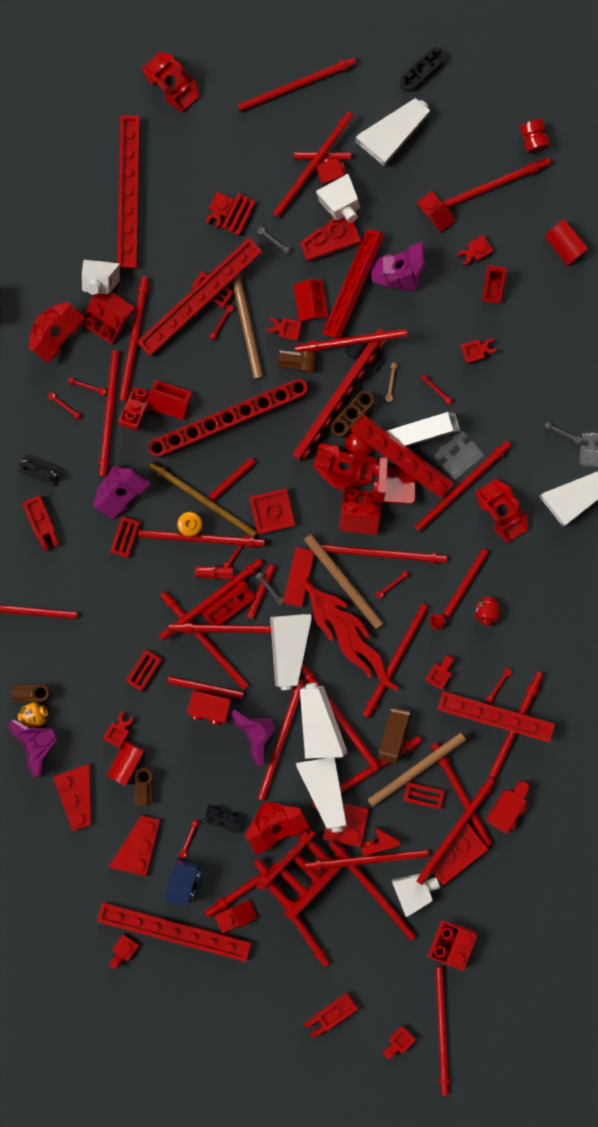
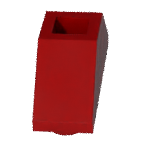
(134, 410)

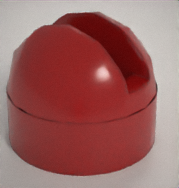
(437, 621)

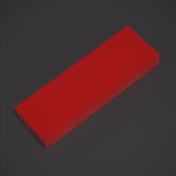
(299, 571)

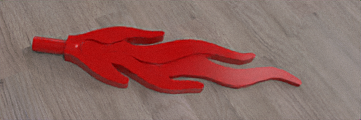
(345, 630)

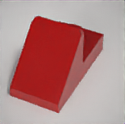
(436, 211)
(494, 284)
(385, 842)
(236, 916)

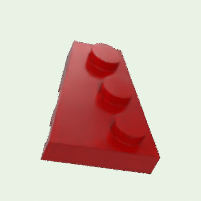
(330, 239)
(75, 795)
(138, 847)
(459, 855)

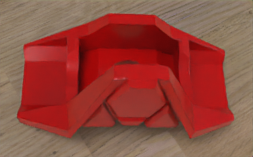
(185, 88)
(59, 315)
(358, 474)
(498, 494)
(271, 814)

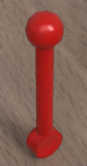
(229, 309)
(102, 391)
(448, 400)
(77, 415)
(228, 564)
(405, 575)
(507, 672)
(183, 853)

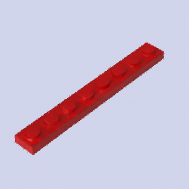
(128, 191)
(199, 296)
(336, 401)
(174, 932)

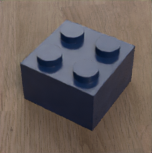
(181, 883)

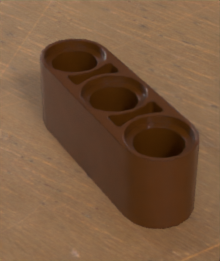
(354, 405)
(395, 735)

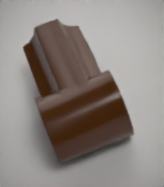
(303, 361)
(29, 693)
(143, 788)

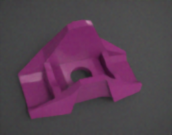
(406, 278)
(109, 501)
(257, 732)
(35, 743)

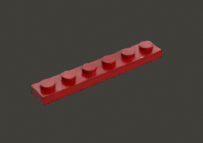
(353, 284)
(401, 456)
(496, 716)

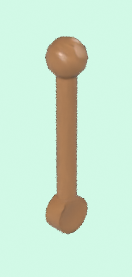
(389, 397)

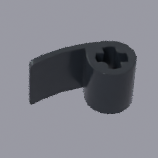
(355, 350)

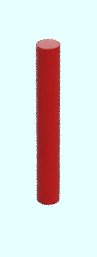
(310, 155)
(230, 480)
(260, 592)

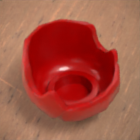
(355, 445)

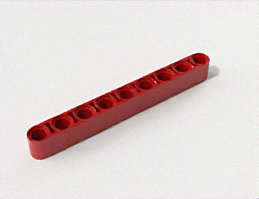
(235, 410)

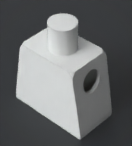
(340, 199)
(99, 276)
(412, 894)

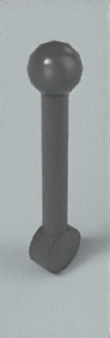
(261, 231)
(577, 439)
(279, 600)

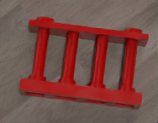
(305, 893)

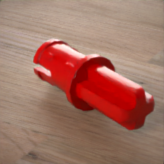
(214, 572)

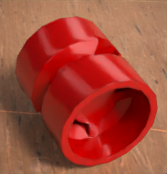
(534, 136)

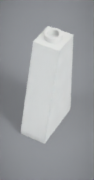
(391, 132)
(426, 429)
(572, 498)
(288, 646)
(320, 727)
(324, 787)

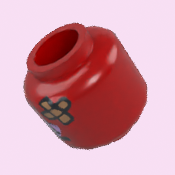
(487, 611)

